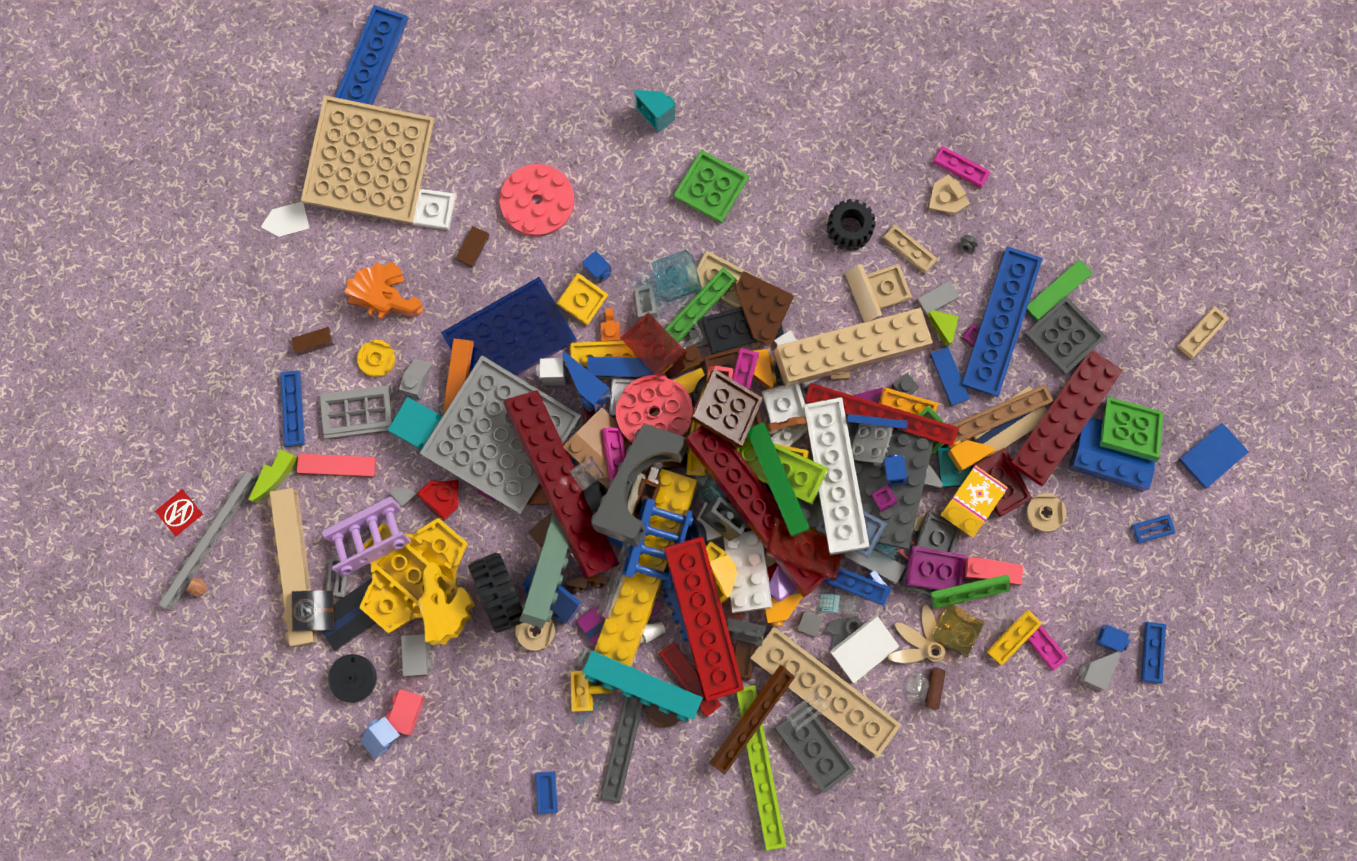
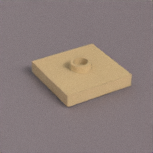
(889, 286)

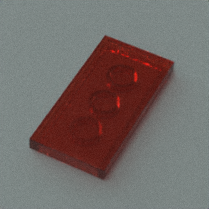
(805, 551)

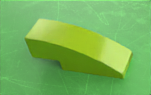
(274, 476)

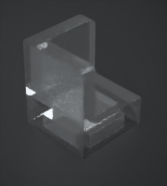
(586, 473)

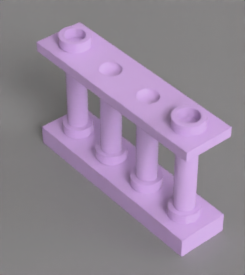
(354, 525)

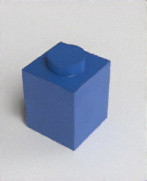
(597, 267)
(895, 470)
(1112, 639)

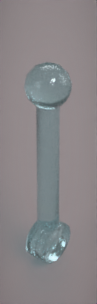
(581, 719)

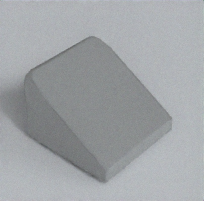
(810, 623)

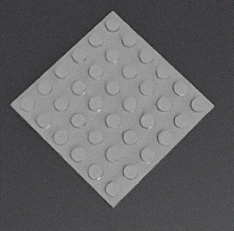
(480, 440)

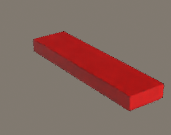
(687, 676)

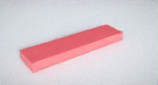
(336, 465)

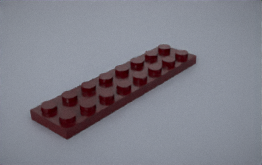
(1066, 418)

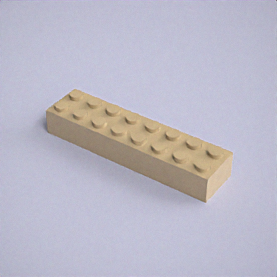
(852, 347)

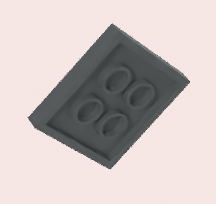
(1065, 335)

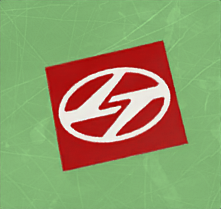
(179, 512)

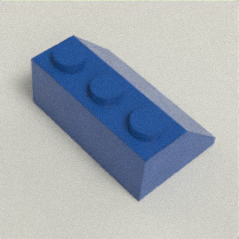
(566, 604)

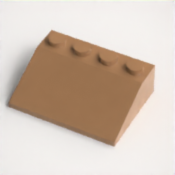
(589, 443)

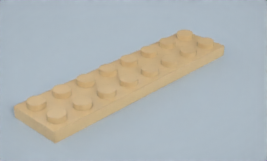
(847, 706)

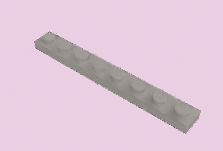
(204, 546)

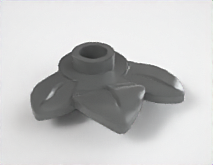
(841, 629)

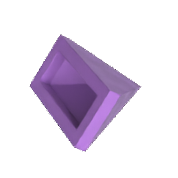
(780, 585)

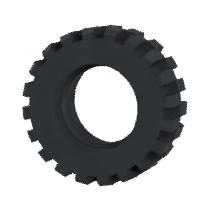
(496, 592)

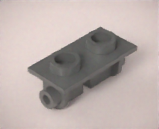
(746, 631)

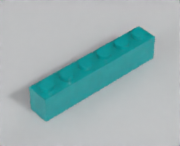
(641, 685)

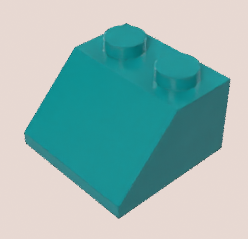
(655, 107)

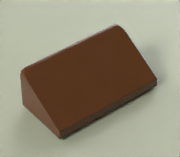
(312, 341)
(936, 682)

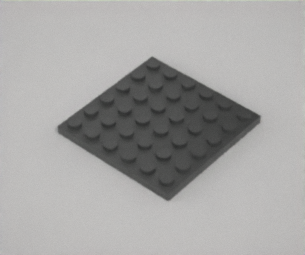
(901, 516)

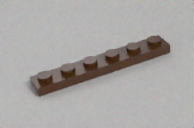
(752, 719)

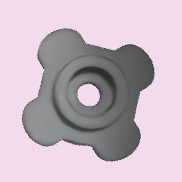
(968, 243)

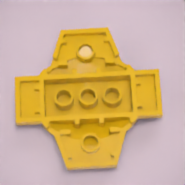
(399, 574)

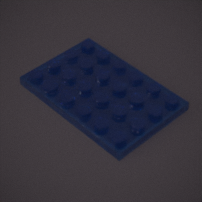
(515, 329)

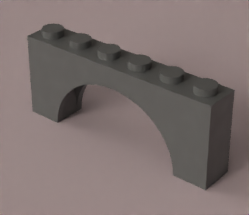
(649, 448)

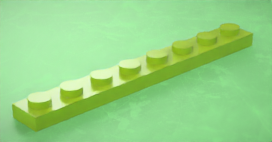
(762, 778)

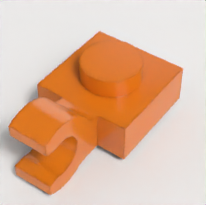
(610, 330)

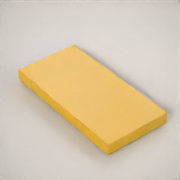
(582, 350)

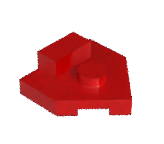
(440, 497)

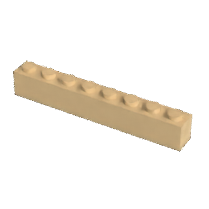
(290, 557)

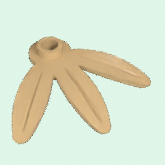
(925, 646)

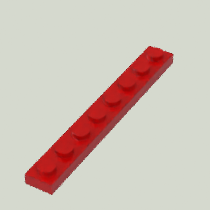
(858, 406)

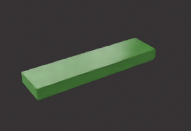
(1058, 290)
(970, 591)

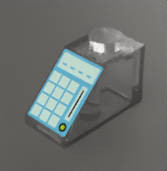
(839, 605)

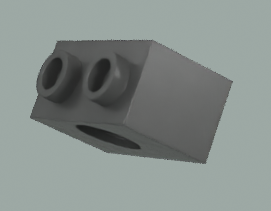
(723, 518)

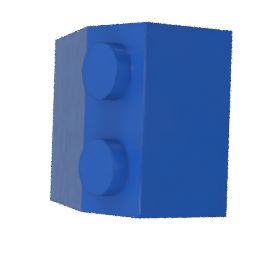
(589, 387)

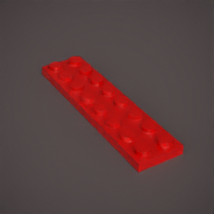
(703, 618)

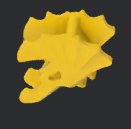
(442, 619)

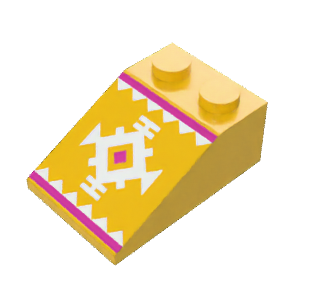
(973, 501)

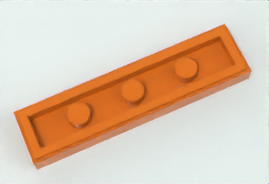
(458, 369)

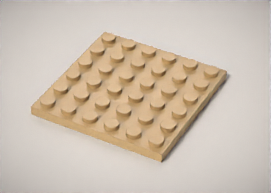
(368, 160)

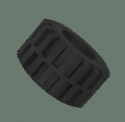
(850, 210)

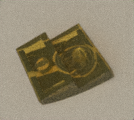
(958, 630)

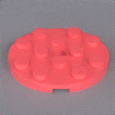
(537, 218)
(651, 393)

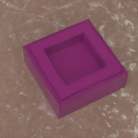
(971, 334)
(884, 498)

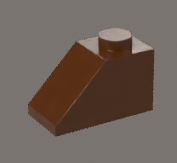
(689, 362)

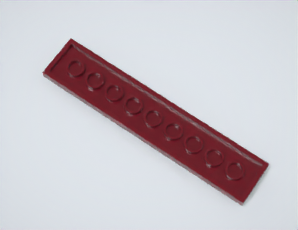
(746, 495)
(565, 496)

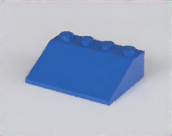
(1109, 464)

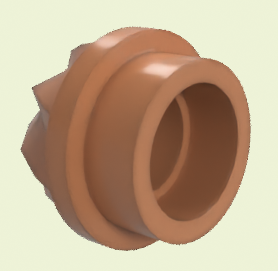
(196, 587)

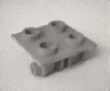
(871, 443)

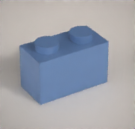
(379, 737)

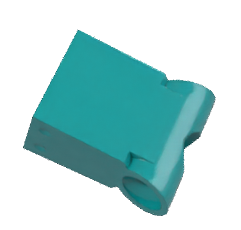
(414, 423)

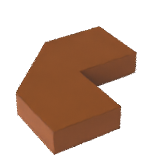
(789, 424)

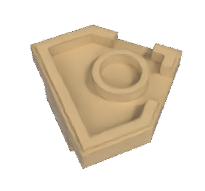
(948, 196)

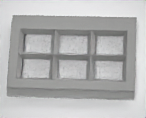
(356, 412)

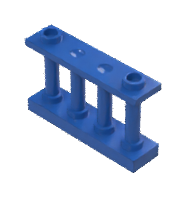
(646, 511)

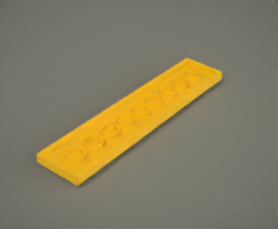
(633, 607)

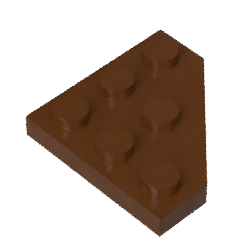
(762, 306)

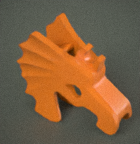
(373, 290)

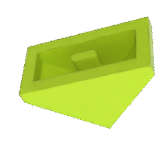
(944, 325)

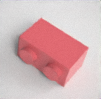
(405, 711)

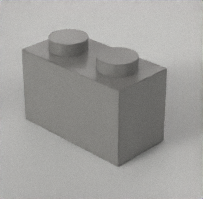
(416, 656)

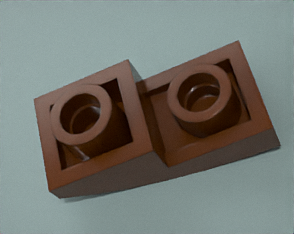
(580, 583)

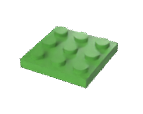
(711, 186)
(1131, 429)

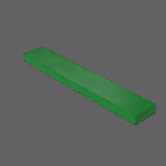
(778, 480)

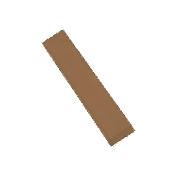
(1002, 413)

